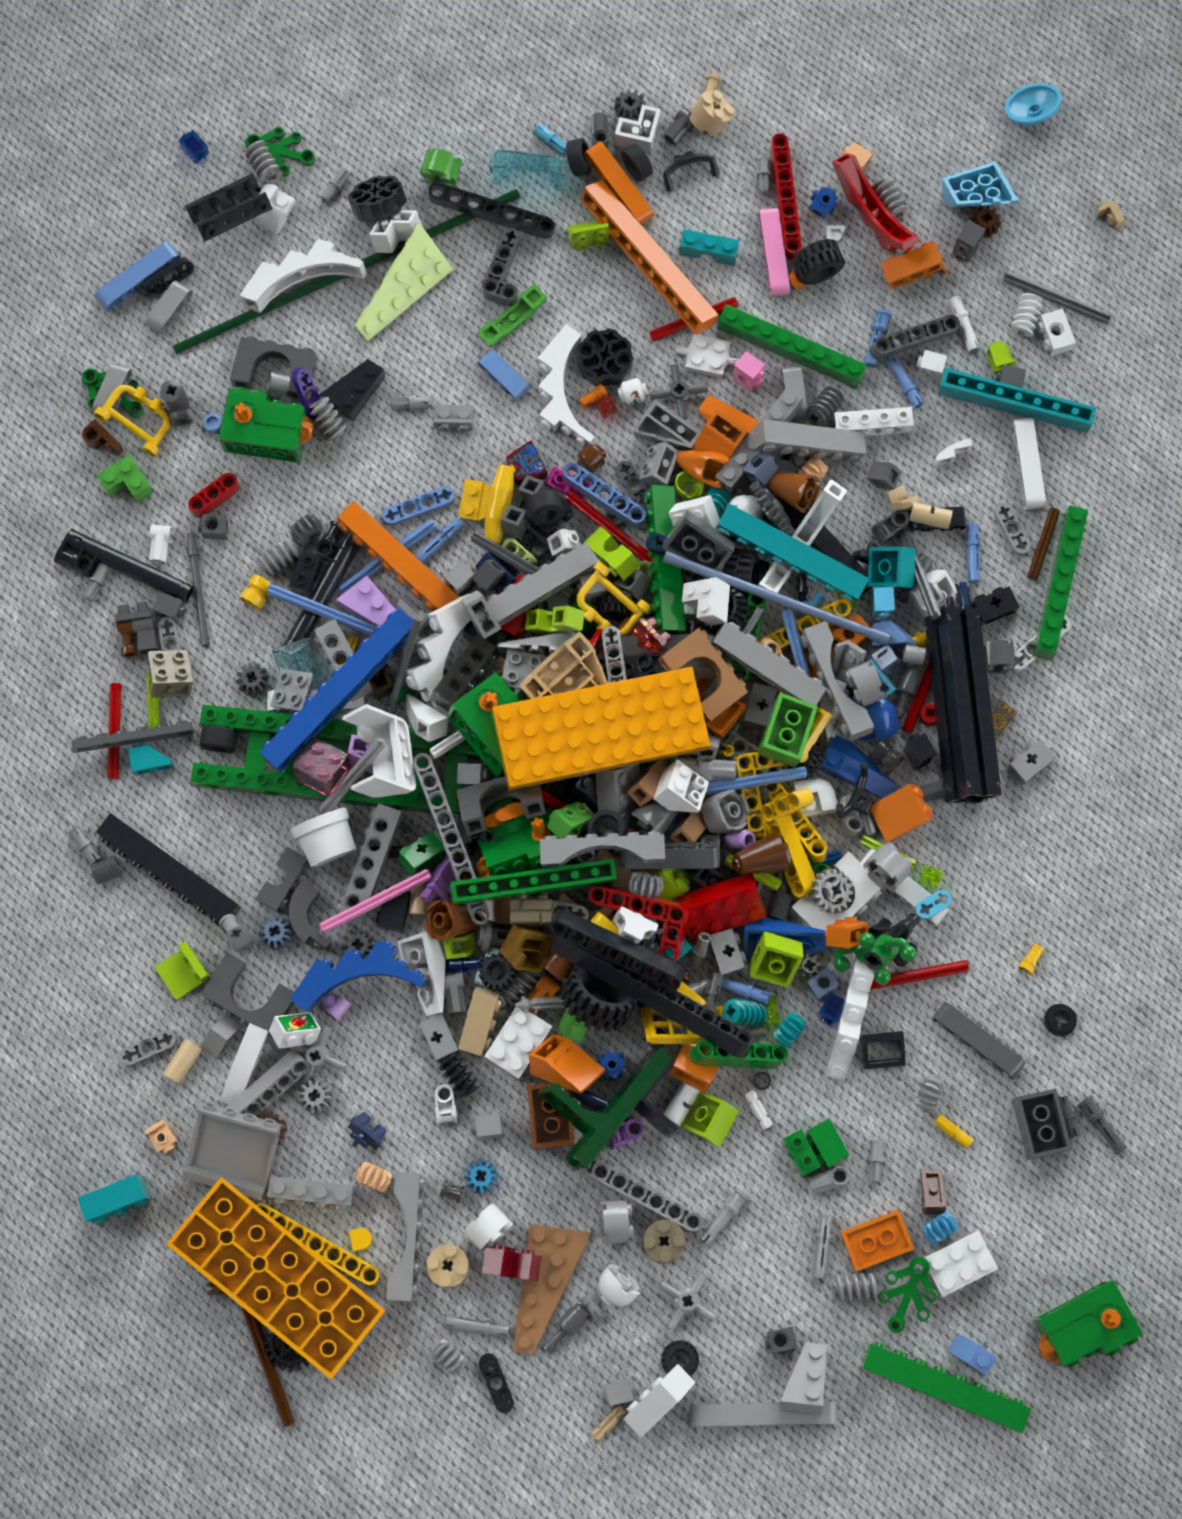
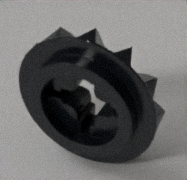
(1068, 1015)

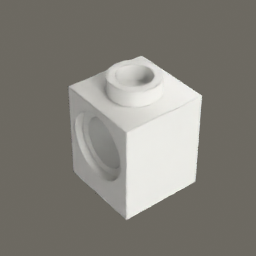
(931, 364)

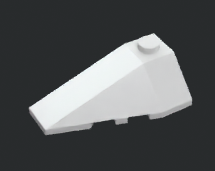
(427, 957)

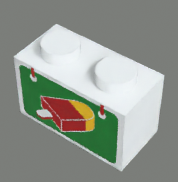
(294, 1030)

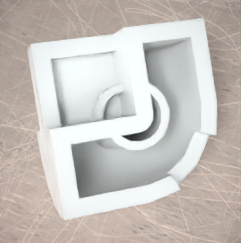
(281, 204)
(941, 586)
(823, 793)

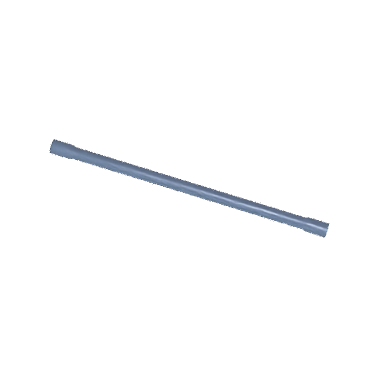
(872, 633)

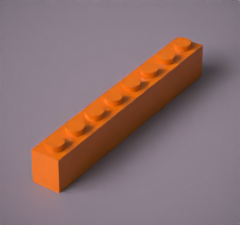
(395, 557)

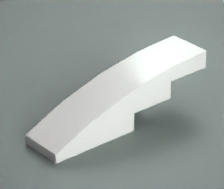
(244, 1063)

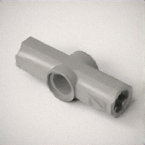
(709, 768)

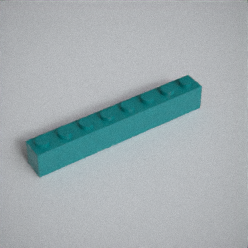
(1017, 400)
(792, 552)

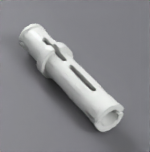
(965, 326)

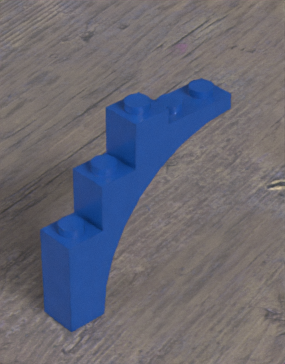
(379, 962)

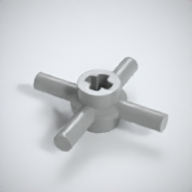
(324, 1053)
(681, 1310)

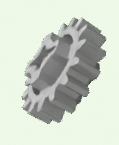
(830, 891)

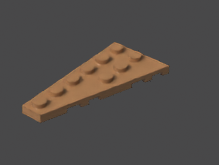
(538, 1300)

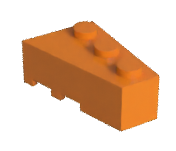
(914, 265)

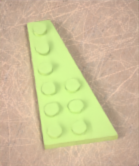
(409, 278)

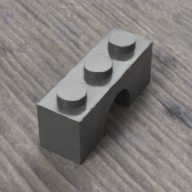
(516, 518)
(277, 896)

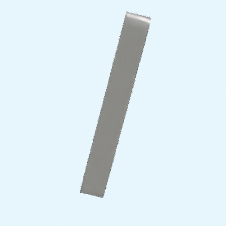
(449, 829)

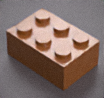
(547, 1125)

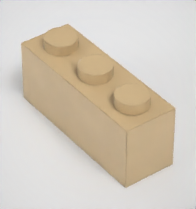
(480, 1021)

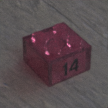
(321, 767)

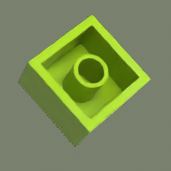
(776, 959)

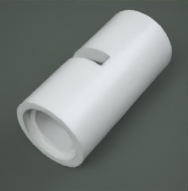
(681, 1103)

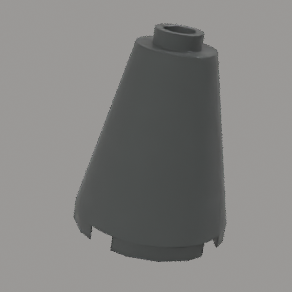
(651, 818)

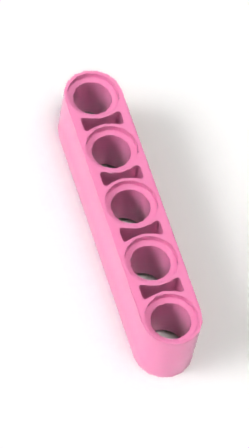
(775, 252)

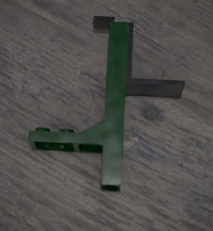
(632, 1094)

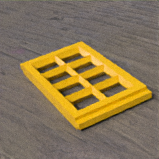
(650, 1029)

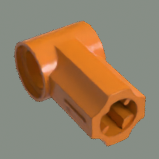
(544, 988)

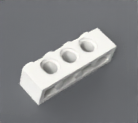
(876, 421)

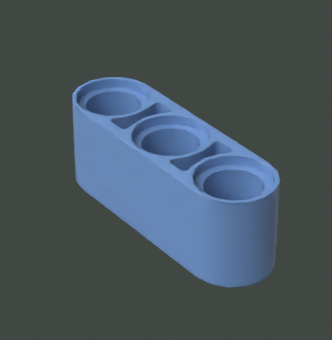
(504, 374)

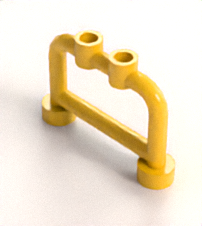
(154, 406)
(591, 614)

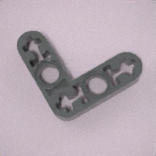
(622, 476)

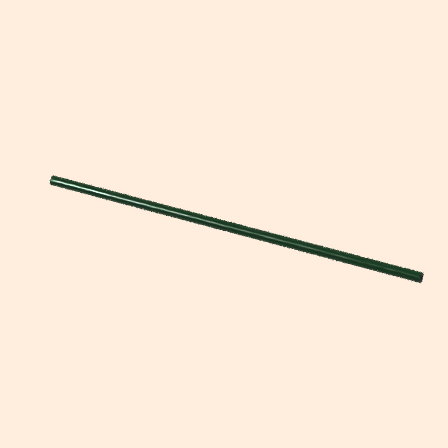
(325, 281)

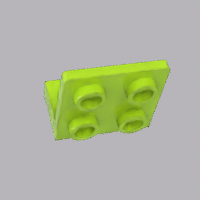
(588, 234)
(182, 972)

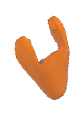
(695, 463)
(504, 815)

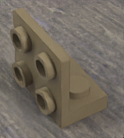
(170, 673)

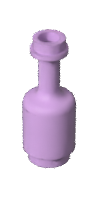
(738, 839)

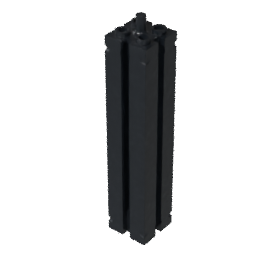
(962, 705)

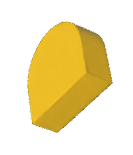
(360, 1238)

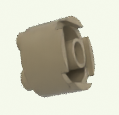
(664, 1229)

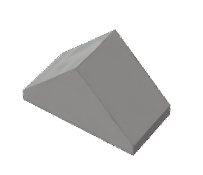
(220, 1036)

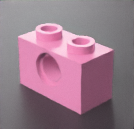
(749, 372)

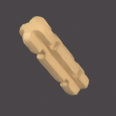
(609, 1422)

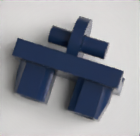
(364, 1135)

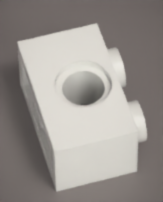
(1056, 322)

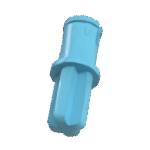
(550, 138)

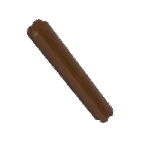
(1043, 543)

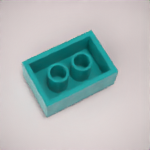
(115, 1199)

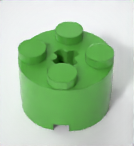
(440, 167)

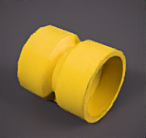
(256, 593)

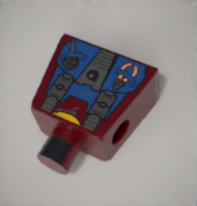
(526, 462)

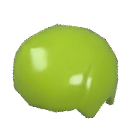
(685, 480)

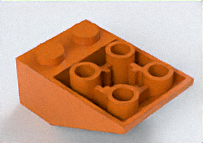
(722, 436)
(564, 1063)

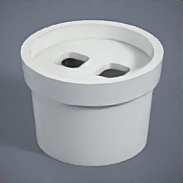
(325, 837)

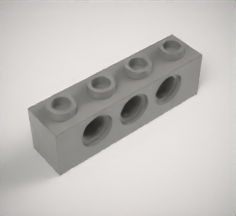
(331, 633)

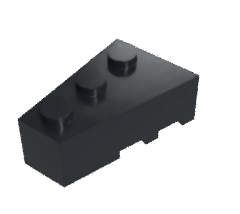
(355, 389)

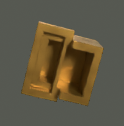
(526, 948)

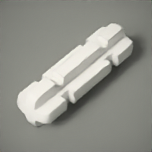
(758, 1109)

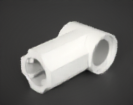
(159, 543)

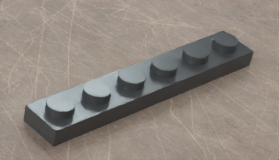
(123, 737)

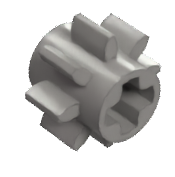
(812, 961)

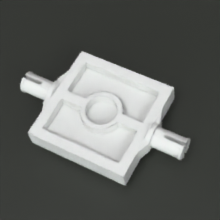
(707, 355)

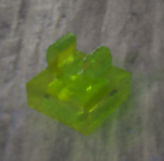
(931, 874)

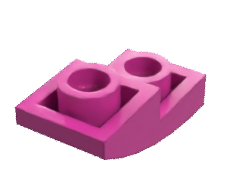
(556, 482)

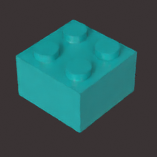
(891, 567)

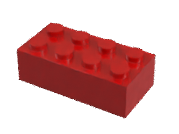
(722, 906)

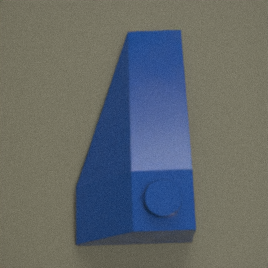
(843, 762)
(811, 938)

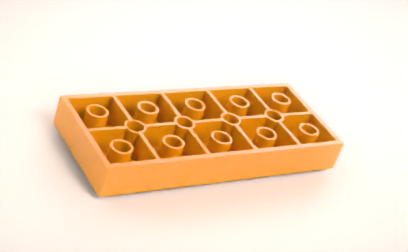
(600, 728)
(276, 1278)

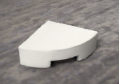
(835, 232)

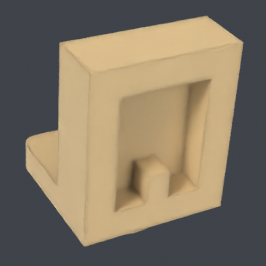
(1114, 215)

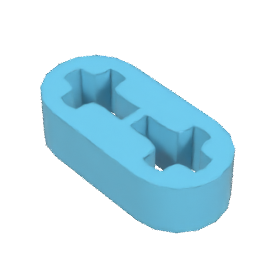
(930, 901)

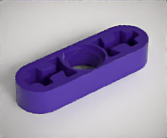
(301, 388)

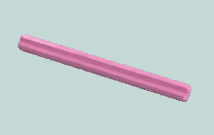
(375, 901)

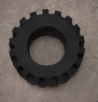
(818, 261)
(743, 565)

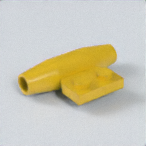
(488, 503)

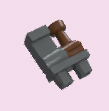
(140, 624)

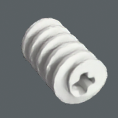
(1026, 315)

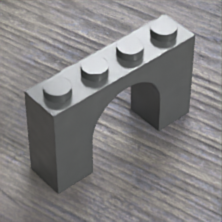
(253, 352)
(478, 797)
(220, 992)

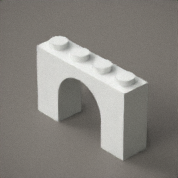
(862, 889)

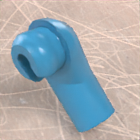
(816, 601)

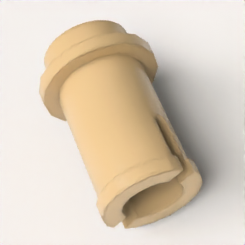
(712, 81)

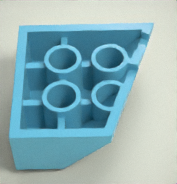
(978, 187)

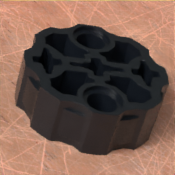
(377, 198)
(588, 366)

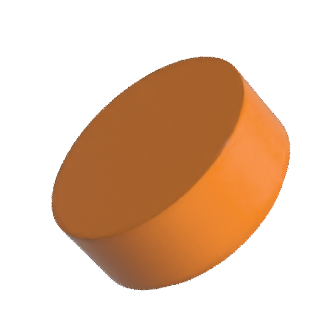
(795, 280)

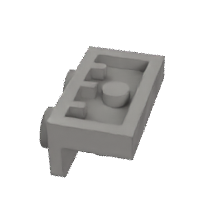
(454, 417)
(846, 656)

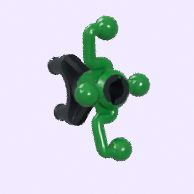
(881, 947)

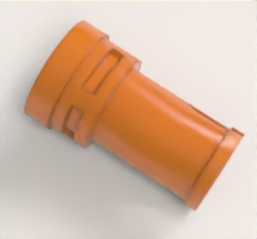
(597, 394)

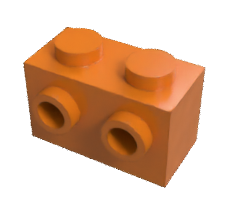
(845, 932)

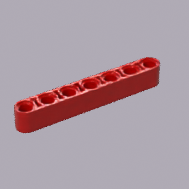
(785, 188)

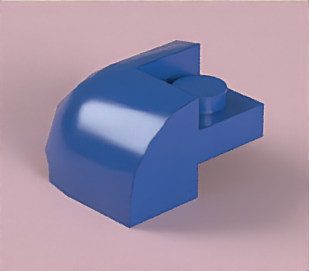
(883, 718)

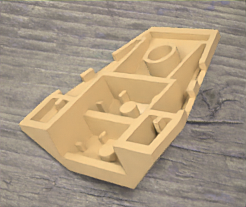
(565, 670)

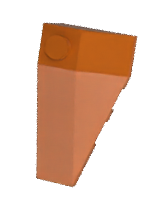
(711, 404)

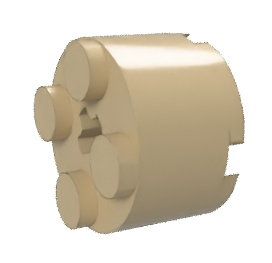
(711, 112)
(445, 1277)

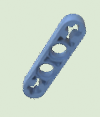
(419, 508)

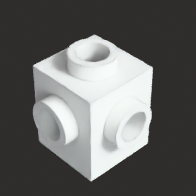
(562, 541)

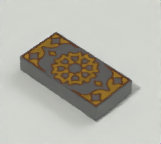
(1001, 717)

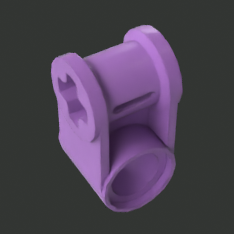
(623, 1134)

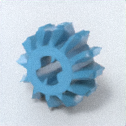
(474, 1175)
(940, 1228)

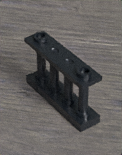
(224, 198)

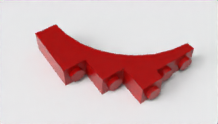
(874, 214)

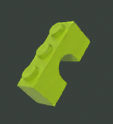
(617, 558)
(561, 620)

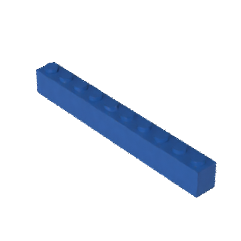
(338, 691)

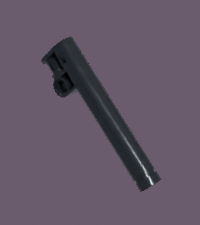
(81, 549)
(339, 559)

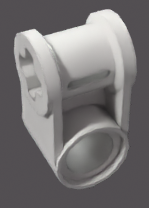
(445, 1106)

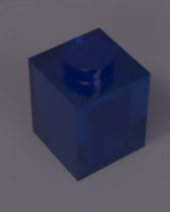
(193, 146)
(831, 1009)

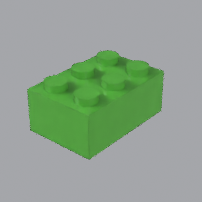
(787, 730)

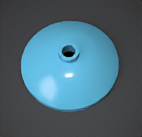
(1033, 104)

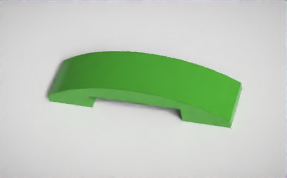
(512, 318)

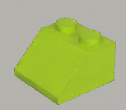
(710, 1118)

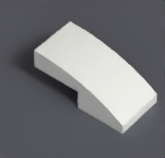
(948, 454)

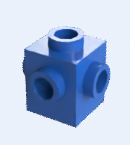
(818, 206)
(616, 1072)

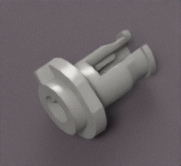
(488, 936)

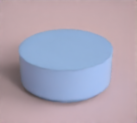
(212, 422)

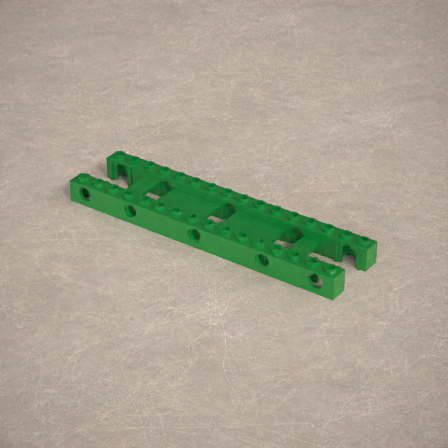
(337, 733)

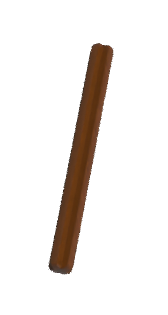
(269, 1370)

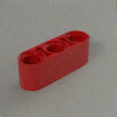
(216, 486)

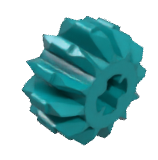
(789, 1029)

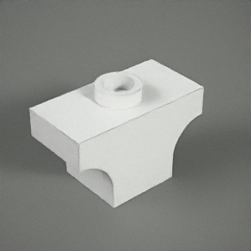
(634, 925)

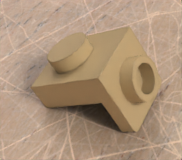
(900, 500)

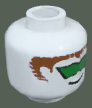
(632, 392)

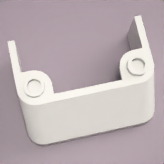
(394, 764)

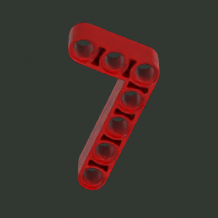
(648, 910)

